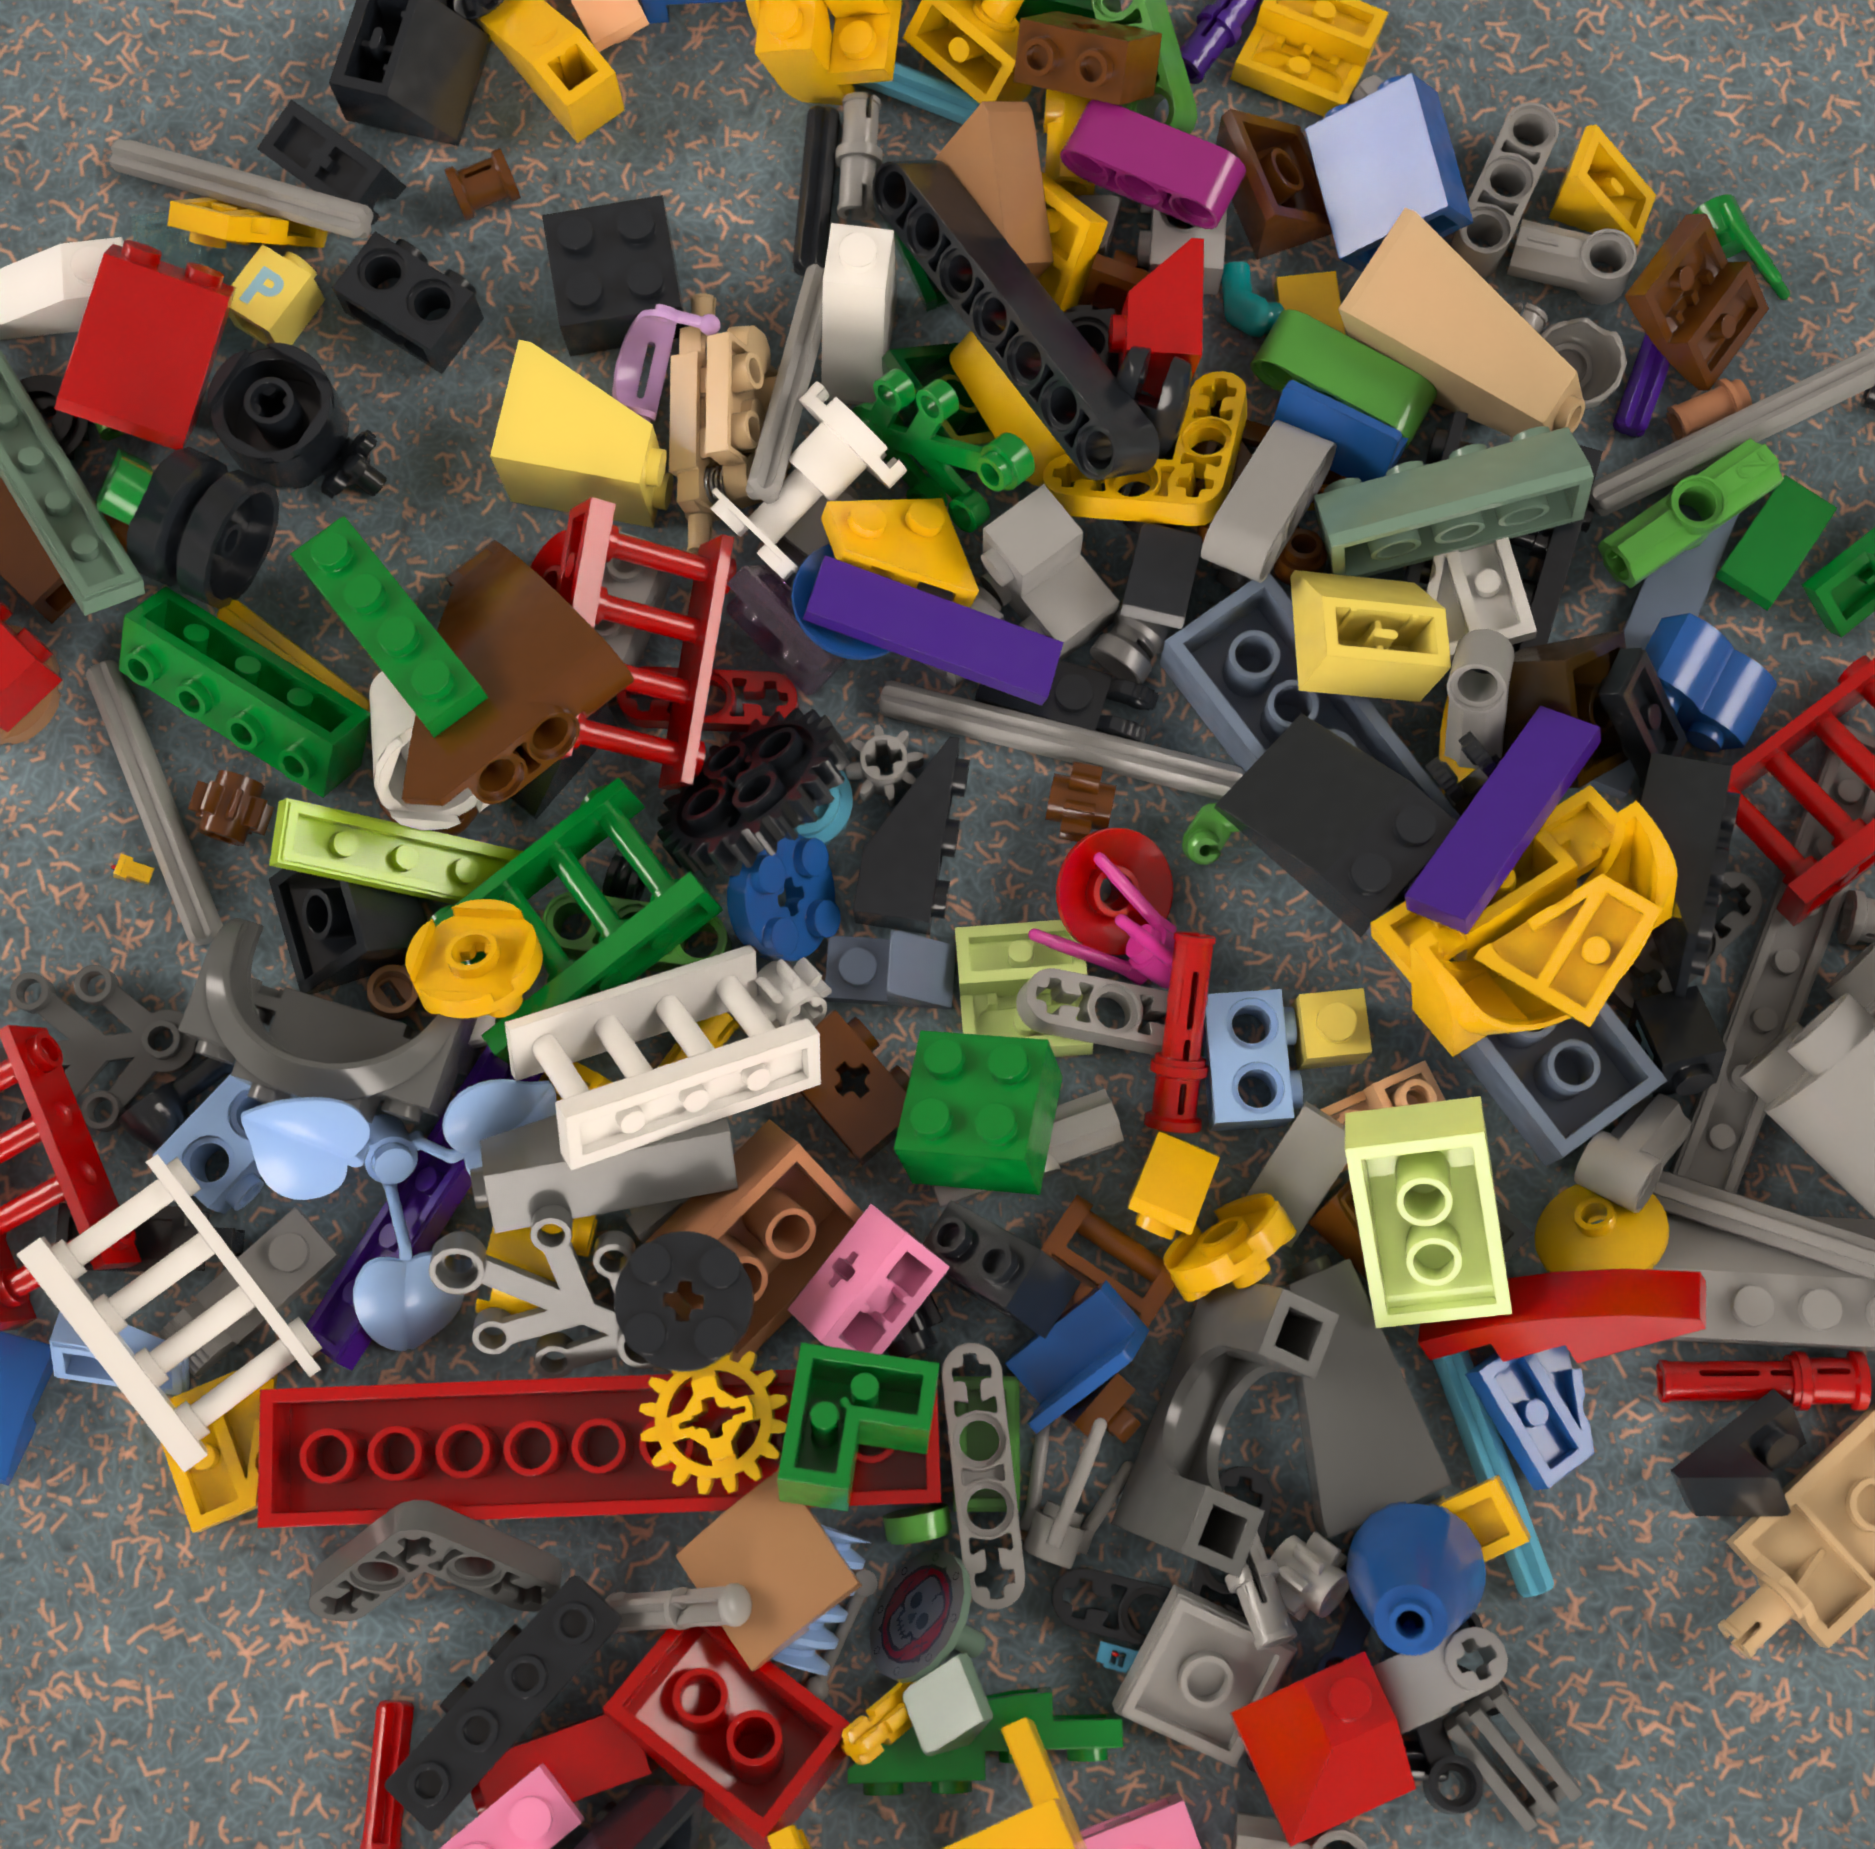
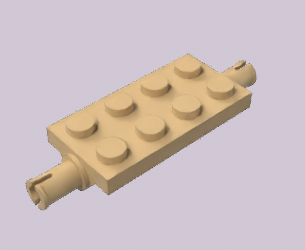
(1818, 1557)

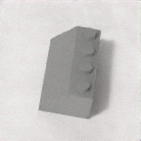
(1770, 1294)

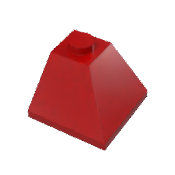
(1164, 315)
(1326, 1748)

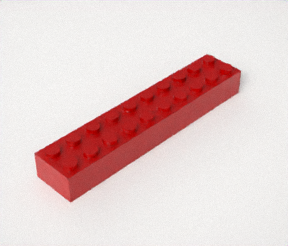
(519, 1451)

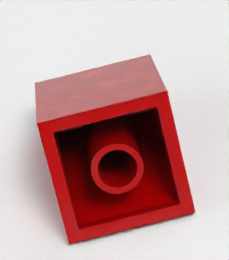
(146, 345)

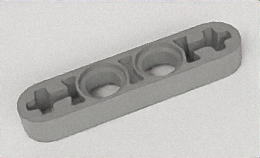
(991, 1473)

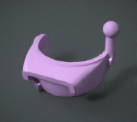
(657, 329)

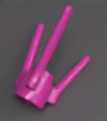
(1148, 945)

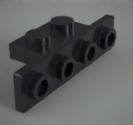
(502, 1704)

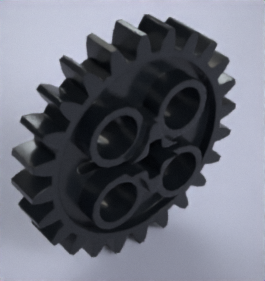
(754, 792)

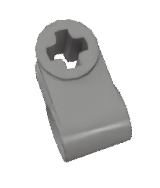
(1431, 1683)

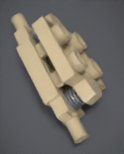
(716, 416)

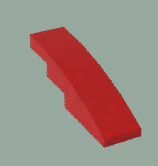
(1584, 1310)

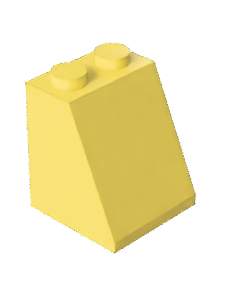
(575, 442)

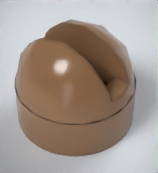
(403, 987)

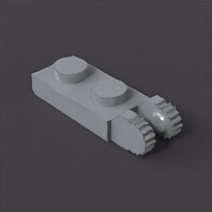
(280, 1264)

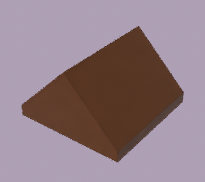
(1281, 191)

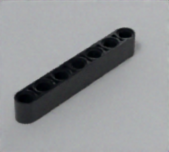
(1015, 319)

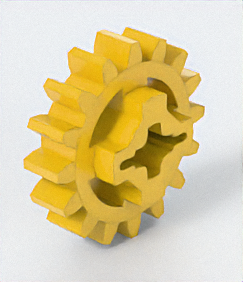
(724, 1449)

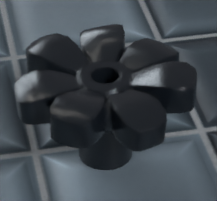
(354, 467)

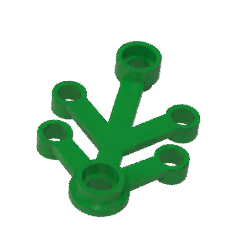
(999, 464)

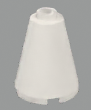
(391, 736)

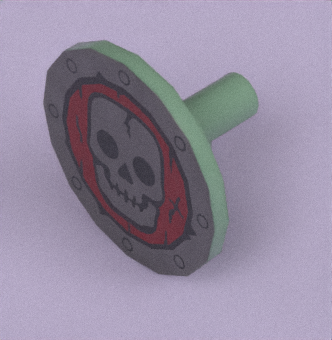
(923, 1617)

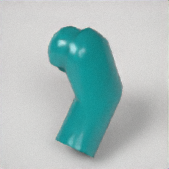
(1243, 307)

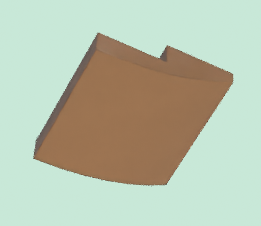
(780, 1560)

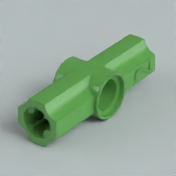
(1714, 493)

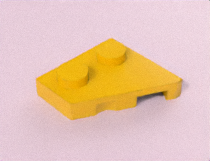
(901, 542)

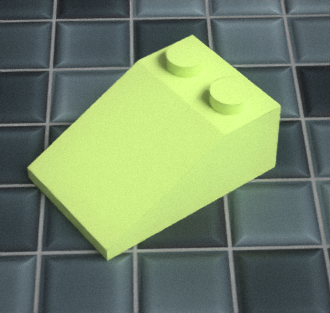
(1427, 1212)

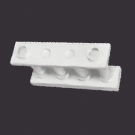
(674, 1096)
(144, 1372)

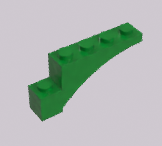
(389, 626)

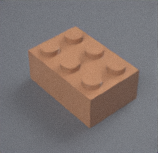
(777, 1223)

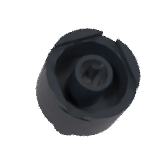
(278, 414)

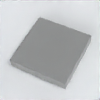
(1198, 1671)

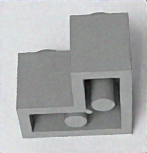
(1039, 570)

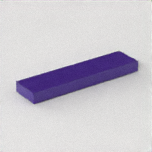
(933, 630)
(1503, 819)

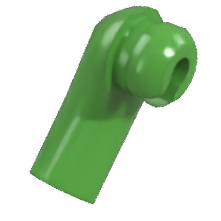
(1207, 835)

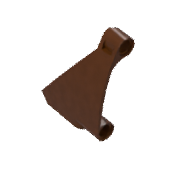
(534, 665)

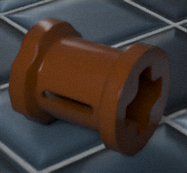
(482, 184)

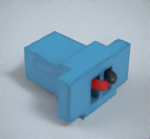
(1115, 1656)

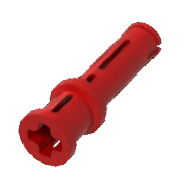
(1179, 1063)
(1796, 1378)

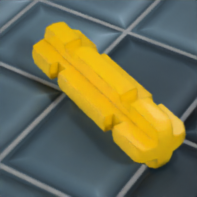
(885, 1724)

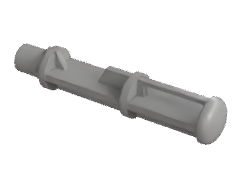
(682, 1608)

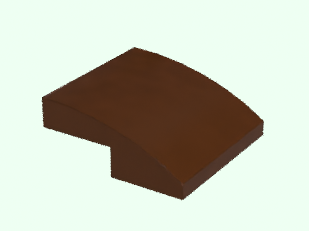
(1697, 302)

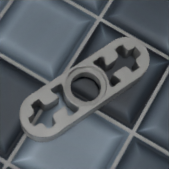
(1067, 986)

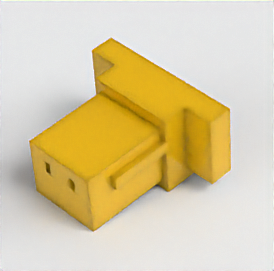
(132, 870)

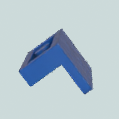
(1363, 444)
(1078, 1354)

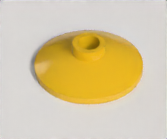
(1621, 1241)

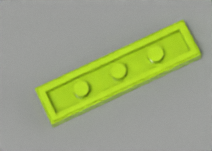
(381, 852)

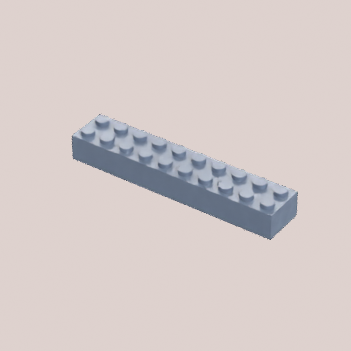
(1243, 684)

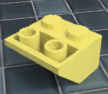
(1367, 636)

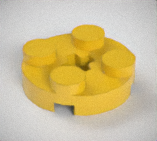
(482, 988)
(1231, 1249)

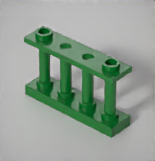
(625, 945)

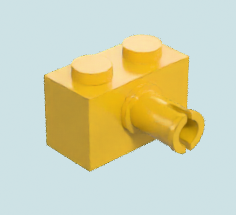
(971, 45)

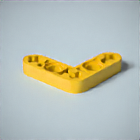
(1172, 480)

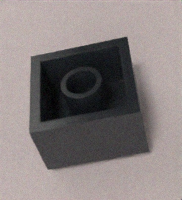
(609, 269)

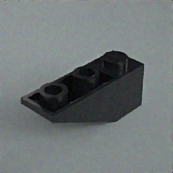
(904, 857)

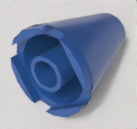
(1415, 1574)

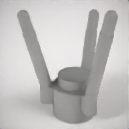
(1056, 1530)

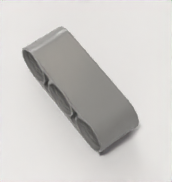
(1513, 169)
(1268, 501)

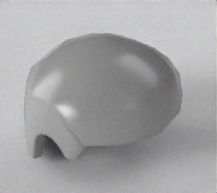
(1593, 353)

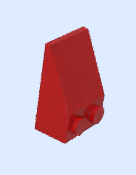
(735, 1734)

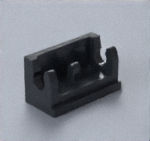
(327, 159)

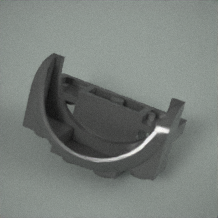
(318, 1043)

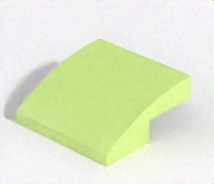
(995, 966)

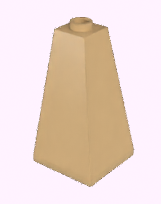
(1456, 331)

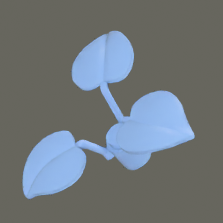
(305, 1155)

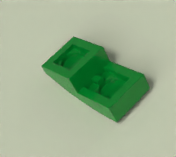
(1776, 542)

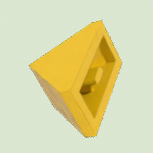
(1602, 189)

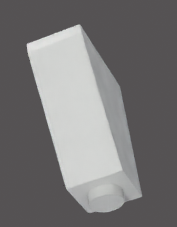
(857, 310)

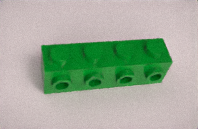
(243, 691)

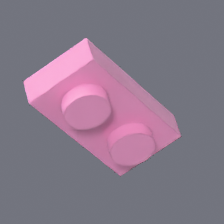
(526, 1817)

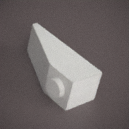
(50, 289)

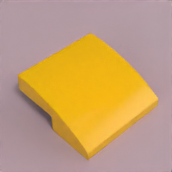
(1309, 51)

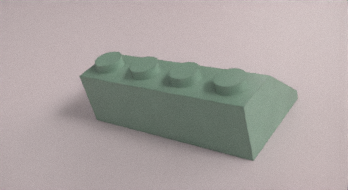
(1454, 503)

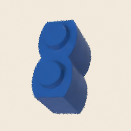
(1708, 682)

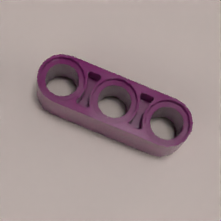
(1153, 164)

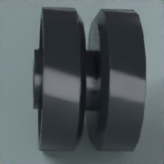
(203, 527)

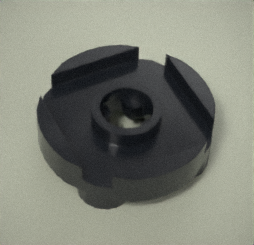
(658, 1270)

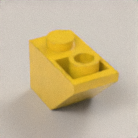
(1172, 1186)

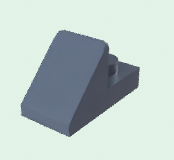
(891, 971)

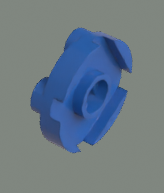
(810, 903)

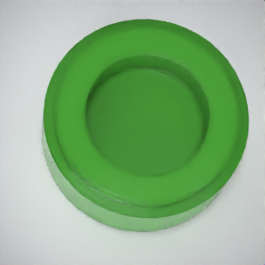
(917, 1524)

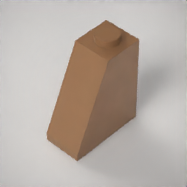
(1001, 170)

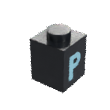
(1679, 1040)

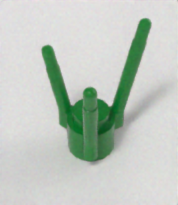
(1735, 236)

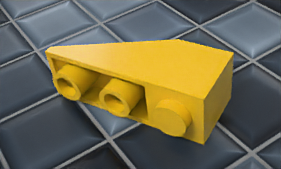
(556, 64)

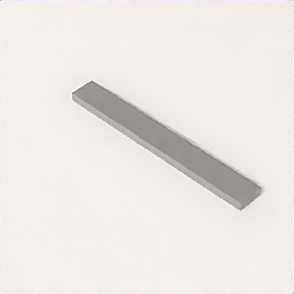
(1769, 997)

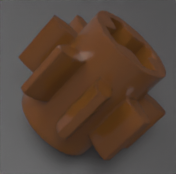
(1080, 801)
(231, 808)

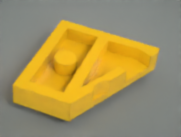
(218, 222)
(1075, 240)
(1576, 947)
(227, 1478)

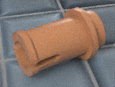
(1708, 407)

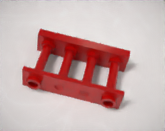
(591, 544)
(1807, 880)
(80, 1176)

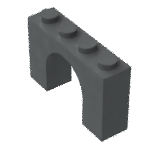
(1226, 1348)

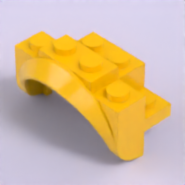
(812, 64)
(1467, 1000)

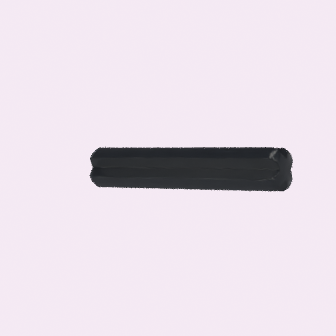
(816, 188)

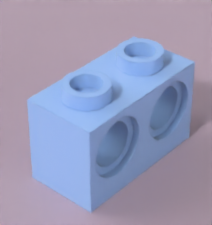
(1234, 1060)
(213, 1128)

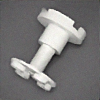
(823, 466)

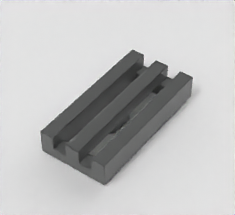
(1543, 1797)

